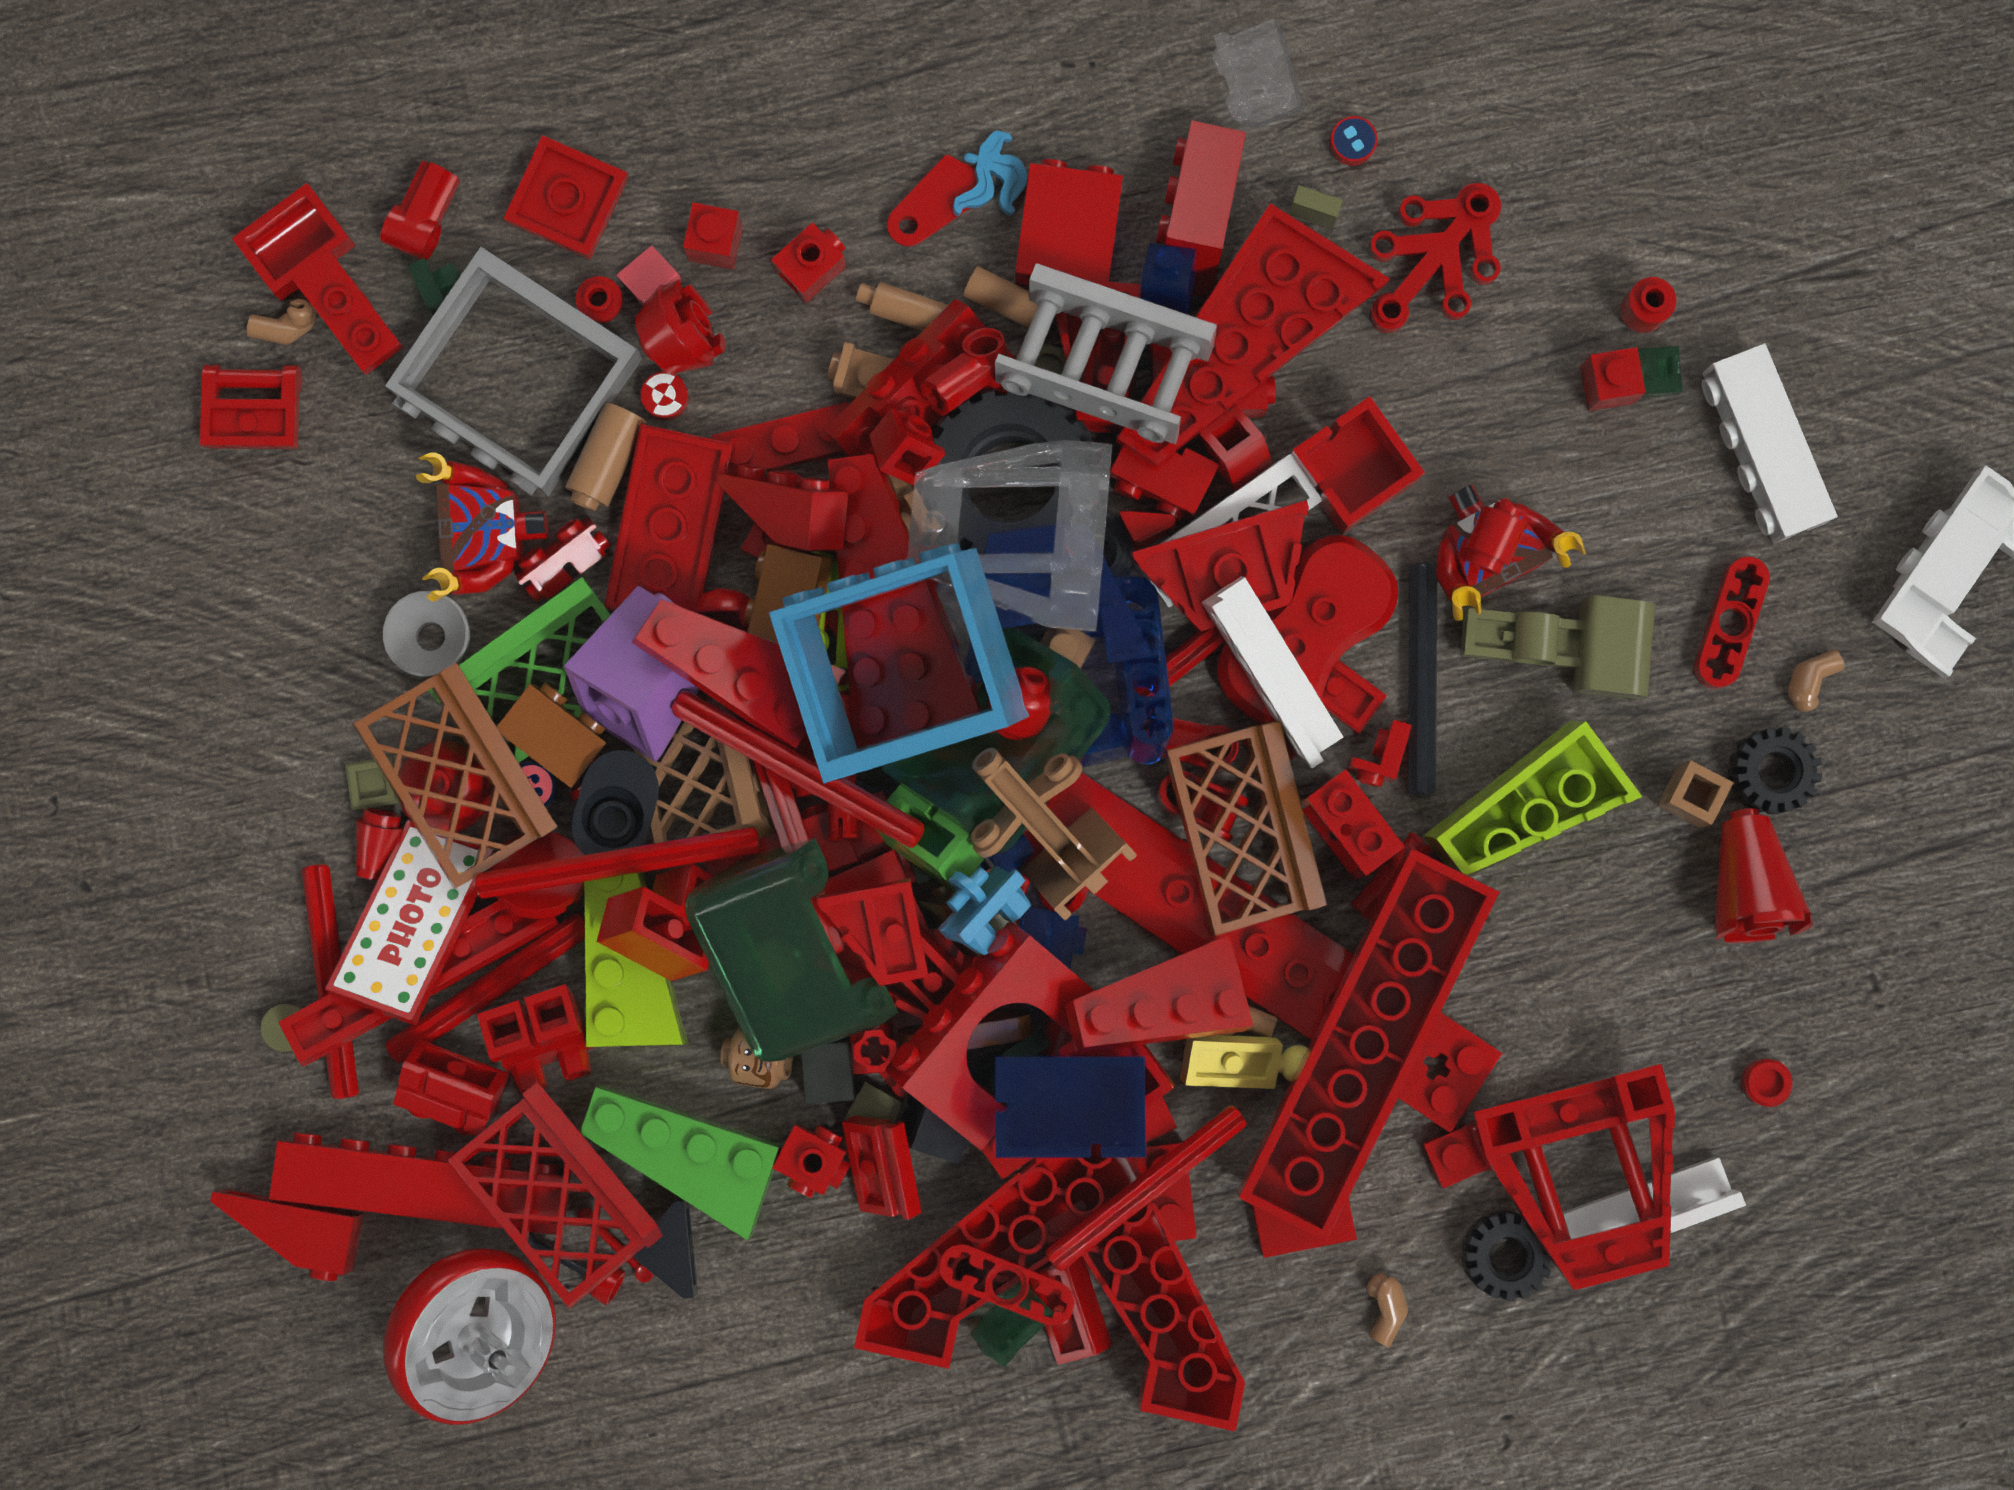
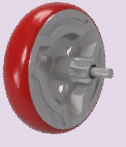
(491, 1353)

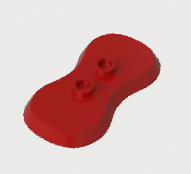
(1337, 601)

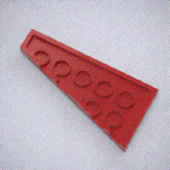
(1267, 309)
(898, 642)

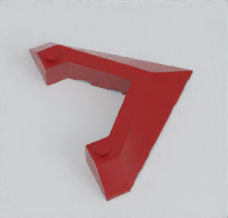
(1136, 1265)

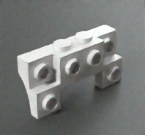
(1945, 570)

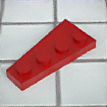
(729, 666)
(1168, 1002)

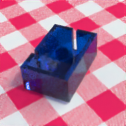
(1070, 1103)

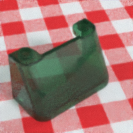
(946, 774)
(777, 957)

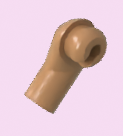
(287, 328)

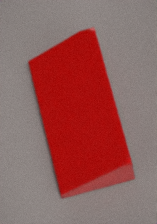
(1085, 1330)

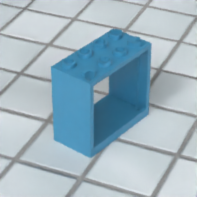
(817, 687)

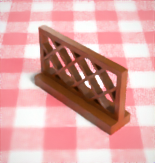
(491, 754)
(1285, 821)

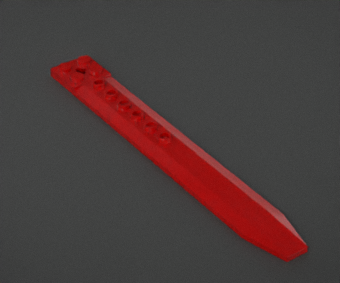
(1281, 961)

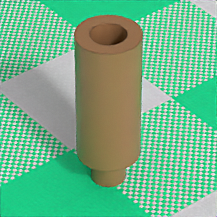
(1001, 296)
(900, 305)

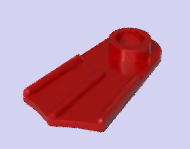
(932, 201)

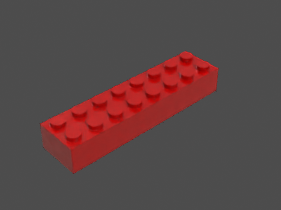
(1367, 1044)

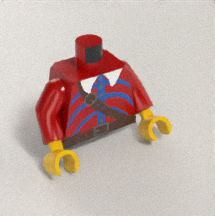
(477, 528)
(1468, 584)

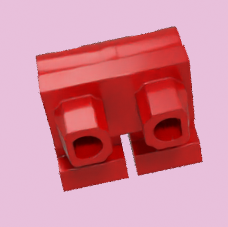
(537, 1035)

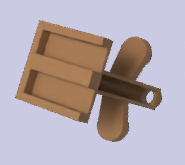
(1071, 854)

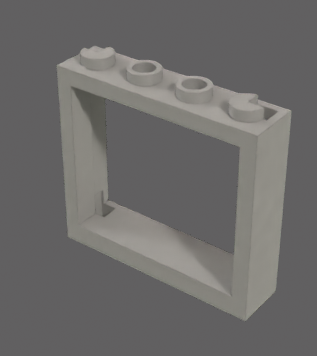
(443, 324)

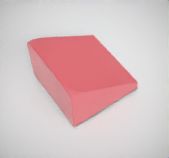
(646, 274)

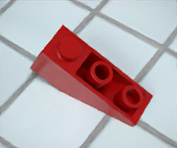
(789, 511)

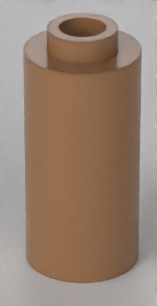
(604, 457)

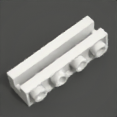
(1767, 444)

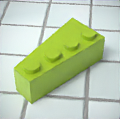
(1538, 797)
(623, 998)

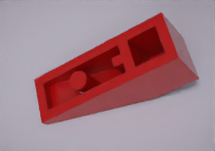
(301, 1233)

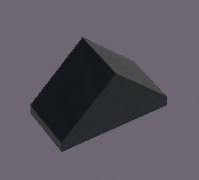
(673, 1254)

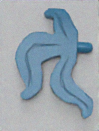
(1005, 167)

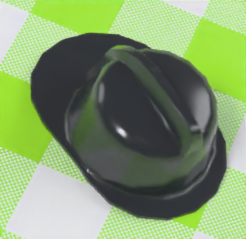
(615, 803)

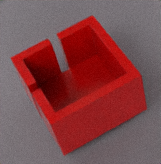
(1359, 466)

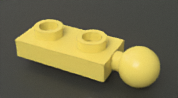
(1238, 1061)

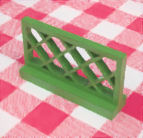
(526, 637)

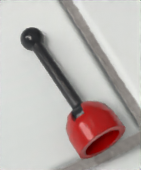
(605, 1290)

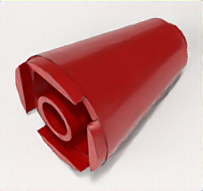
(1756, 883)

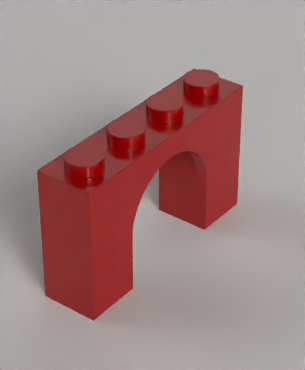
(935, 1059)

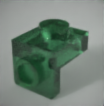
(1004, 1332)

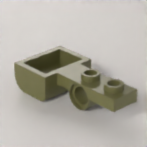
(1605, 646)

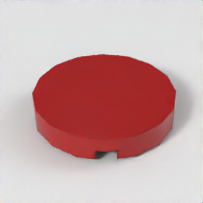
(546, 901)

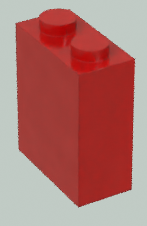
(1069, 220)

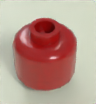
(1035, 695)

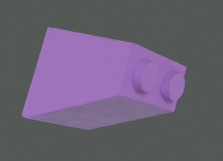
(626, 685)

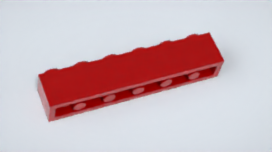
(402, 1182)

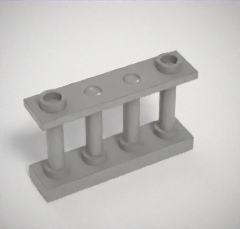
(1102, 308)

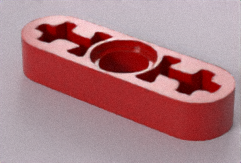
(1731, 586)
(1036, 1309)

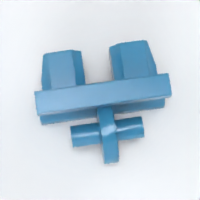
(978, 901)

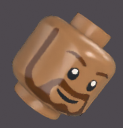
(747, 1069)

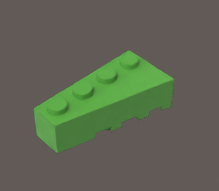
(692, 1157)

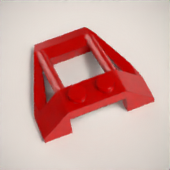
(1576, 1112)

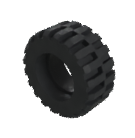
(996, 422)

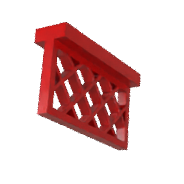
(585, 1165)

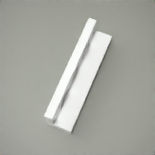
(1245, 497)
(1273, 670)
(1695, 1196)

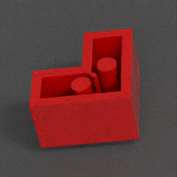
(654, 925)

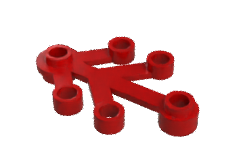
(1439, 250)

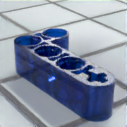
(1146, 673)

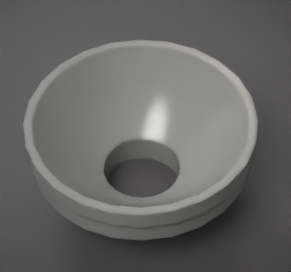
(405, 623)

